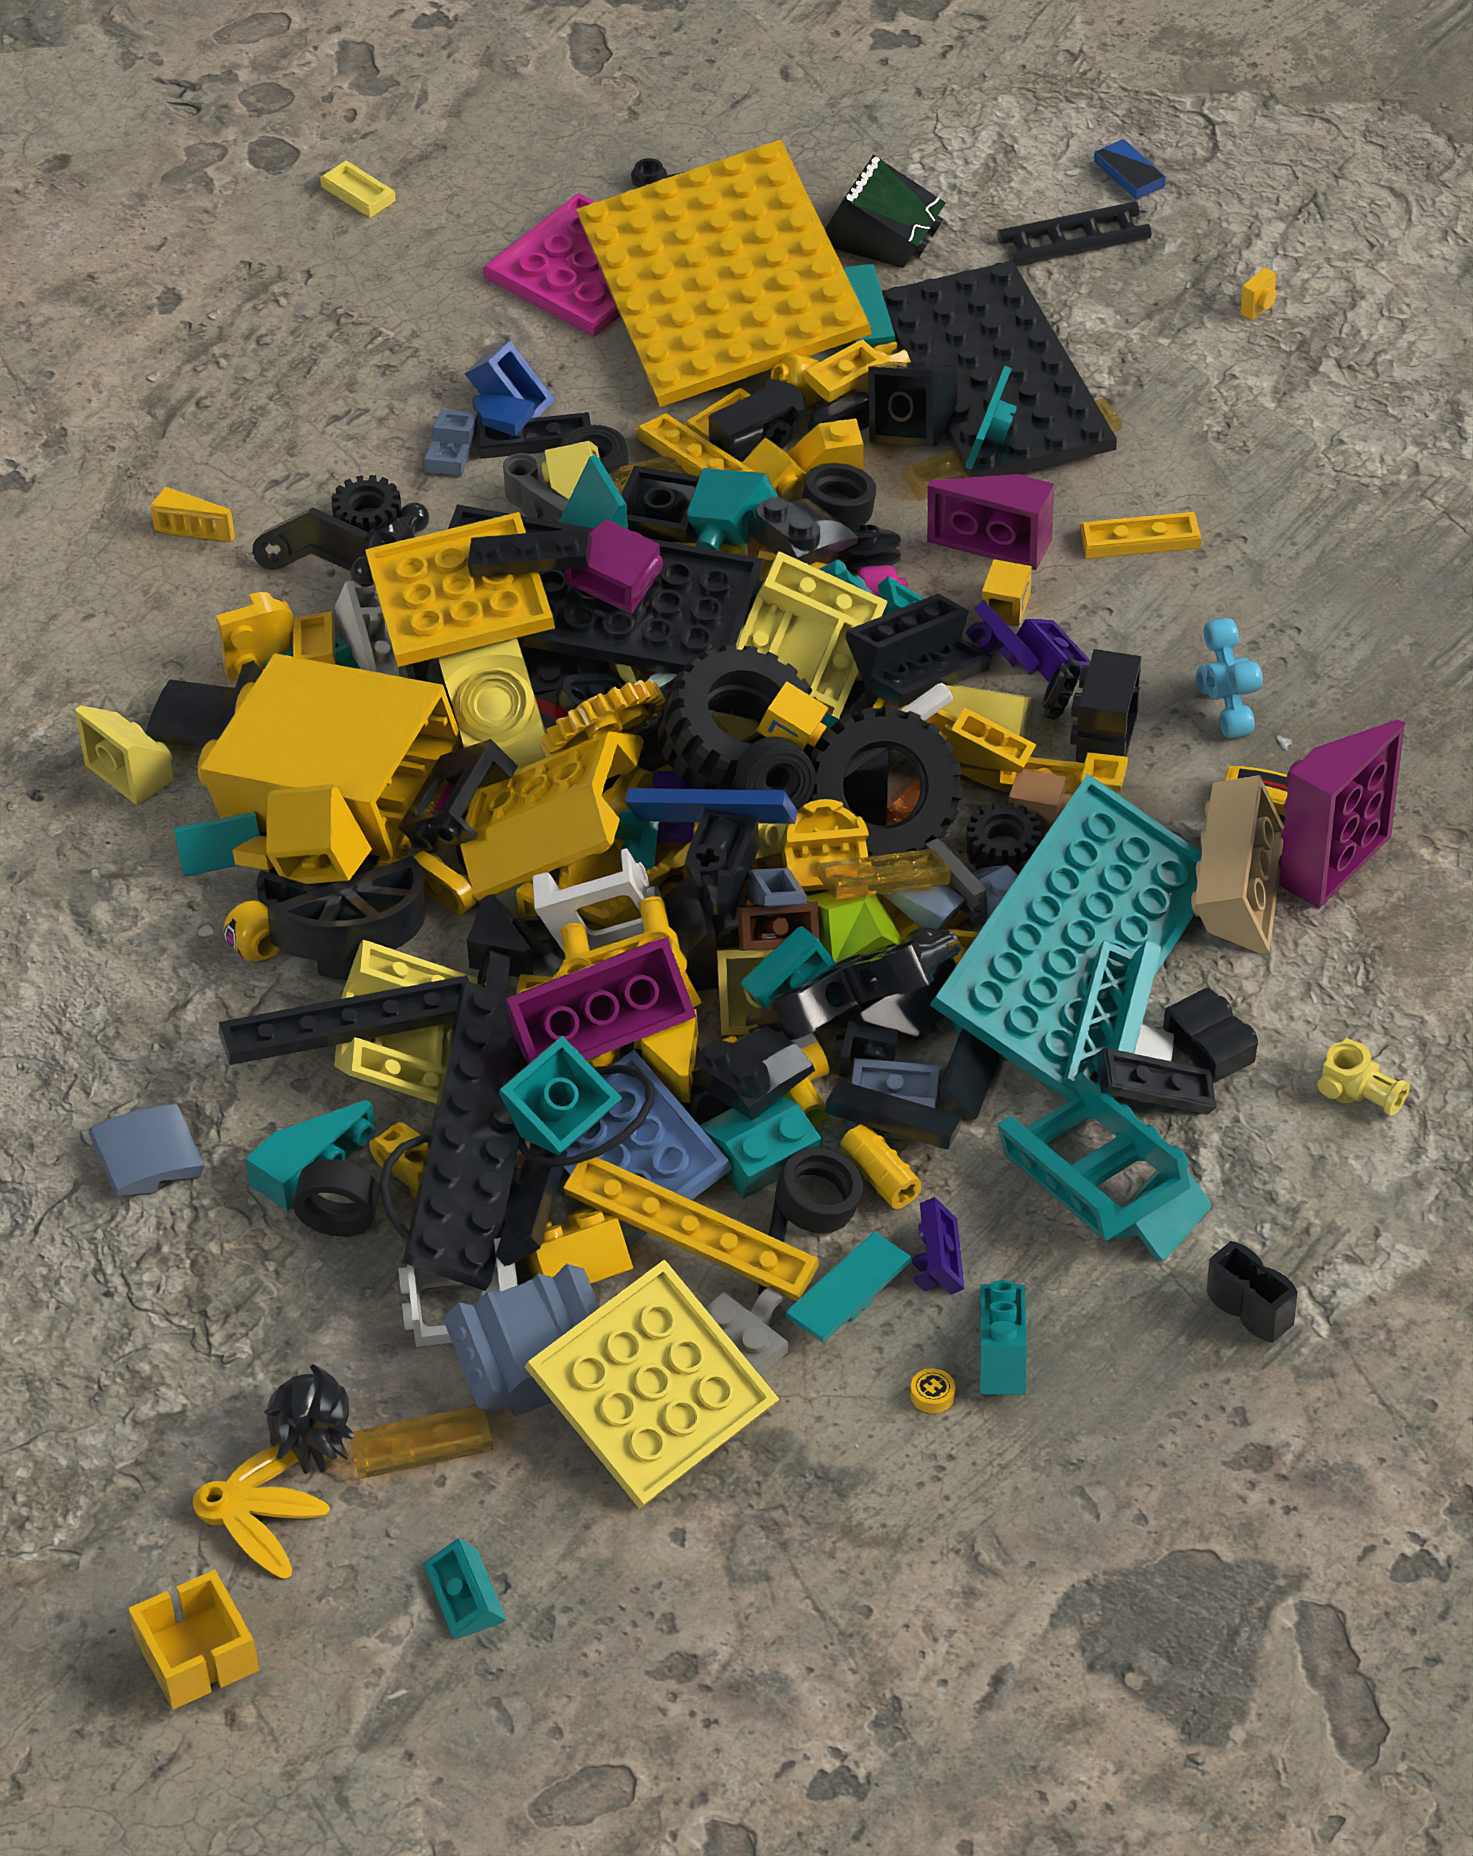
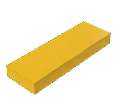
(1140, 535)

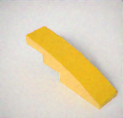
(979, 740)

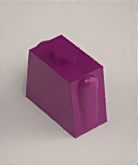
(619, 566)

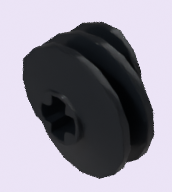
(874, 547)

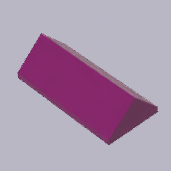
(603, 1003)

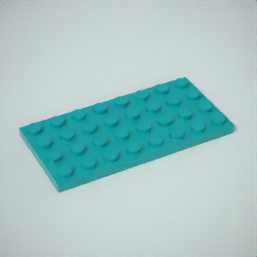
(1090, 880)

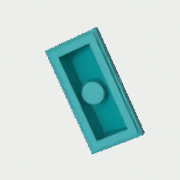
(210, 844)
(788, 966)
(463, 1589)

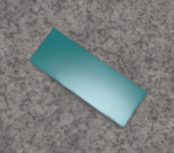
(868, 291)
(996, 420)
(848, 1287)

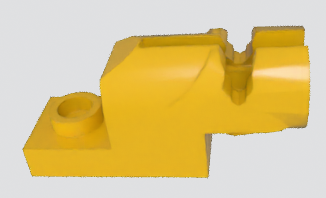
(848, 369)

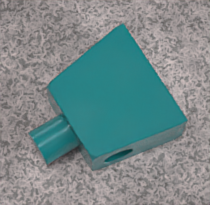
(725, 504)

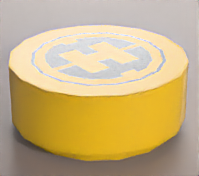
(932, 1391)

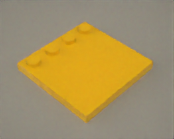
(439, 608)

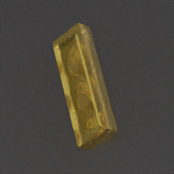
(884, 874)
(421, 1441)

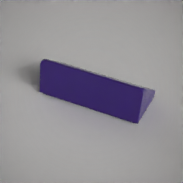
(1049, 645)

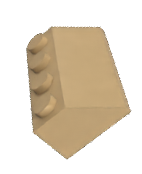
(1239, 864)

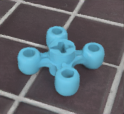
(1229, 678)

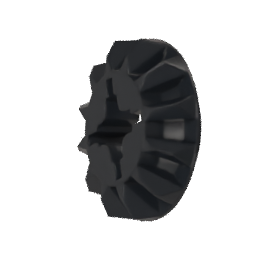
(1060, 688)

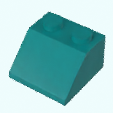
(760, 1145)

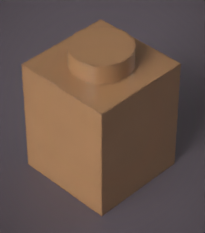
(1041, 794)

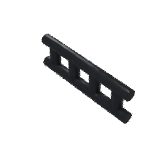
(1087, 220)

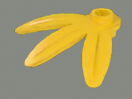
(241, 1498)

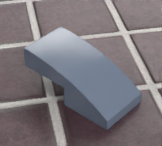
(451, 442)

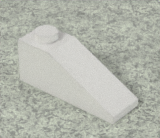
(365, 628)

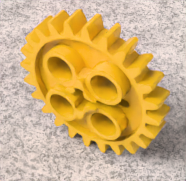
(618, 711)

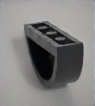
(333, 920)

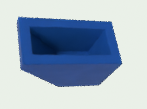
(508, 374)

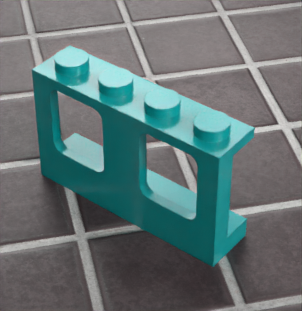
(1077, 1182)

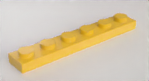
(692, 1227)

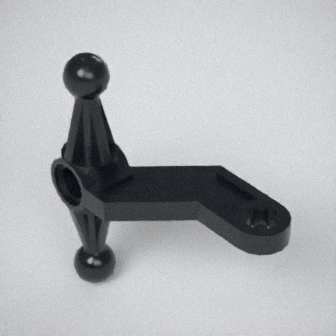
(335, 540)

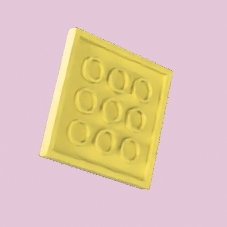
(651, 1383)

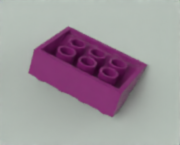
(1339, 810)

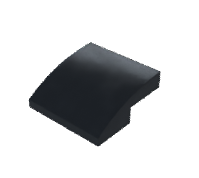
(189, 713)

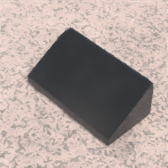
(968, 1076)

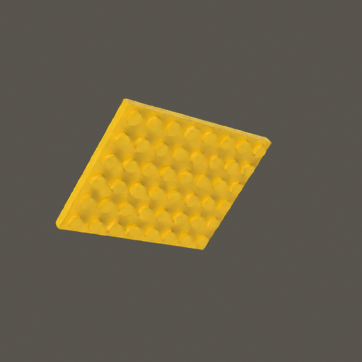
(722, 272)

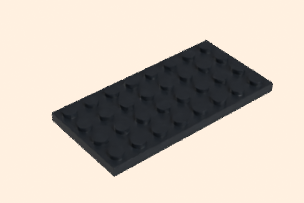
(991, 322)
(689, 608)

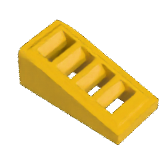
(191, 517)

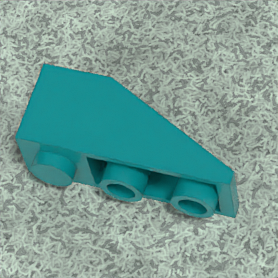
(278, 1161)
(1003, 1338)

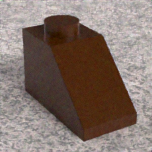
(769, 926)

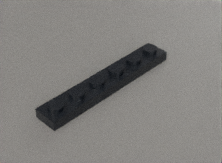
(340, 1021)

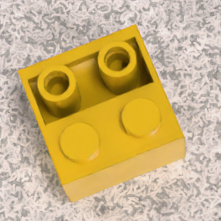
(313, 835)
(585, 1241)

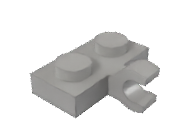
(751, 1328)

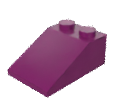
(992, 516)

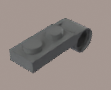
(528, 492)

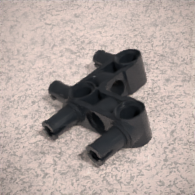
(852, 982)

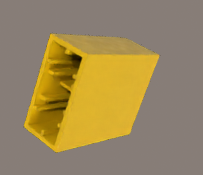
(326, 727)

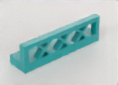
(1130, 1003)

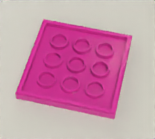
(558, 271)

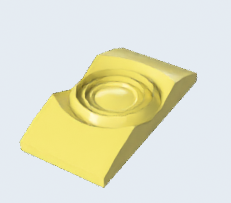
(495, 700)

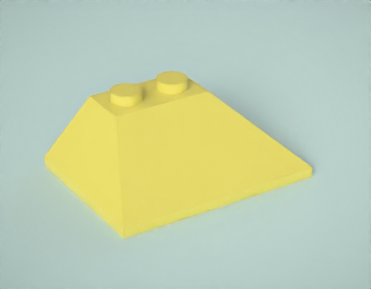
(805, 621)
(404, 1060)

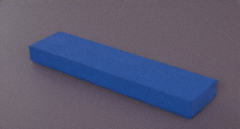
(689, 804)

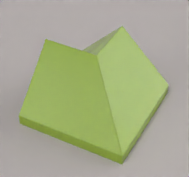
(854, 925)

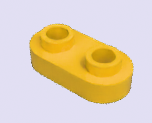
(445, 884)

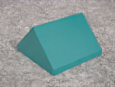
(557, 1098)

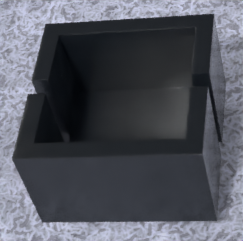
(1106, 705)

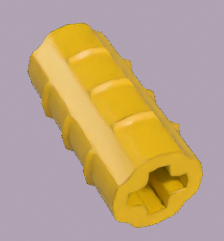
(881, 1166)

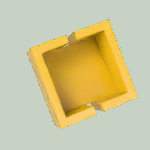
(199, 1650)

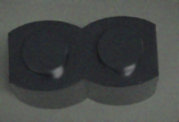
(1211, 1034)
(1253, 1292)

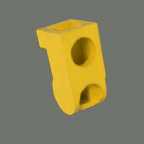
(410, 1163)

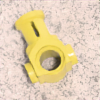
(1353, 1076)

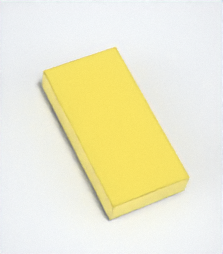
(358, 189)

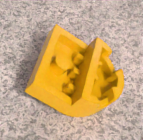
(254, 633)
(821, 834)

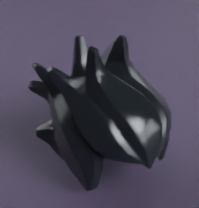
(310, 1418)

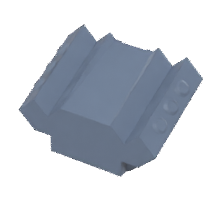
(510, 1329)

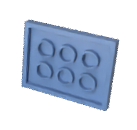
(663, 1150)

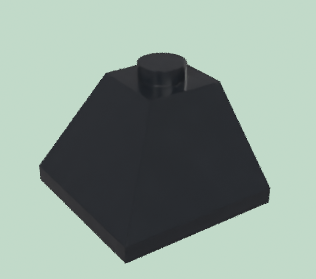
(905, 1012)

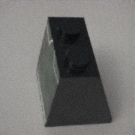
(885, 216)

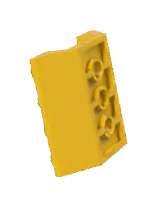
(546, 814)

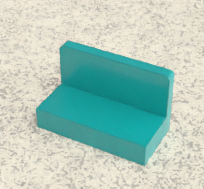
(1170, 1223)

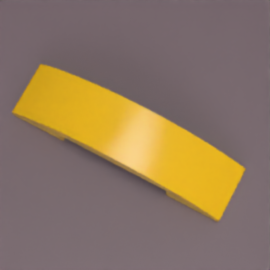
(1105, 768)

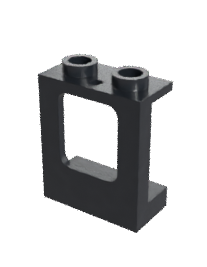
(466, 772)

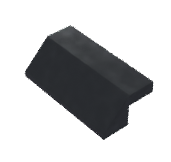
(915, 650)

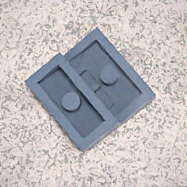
(900, 1079)
(146, 1149)

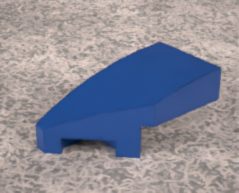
(503, 412)

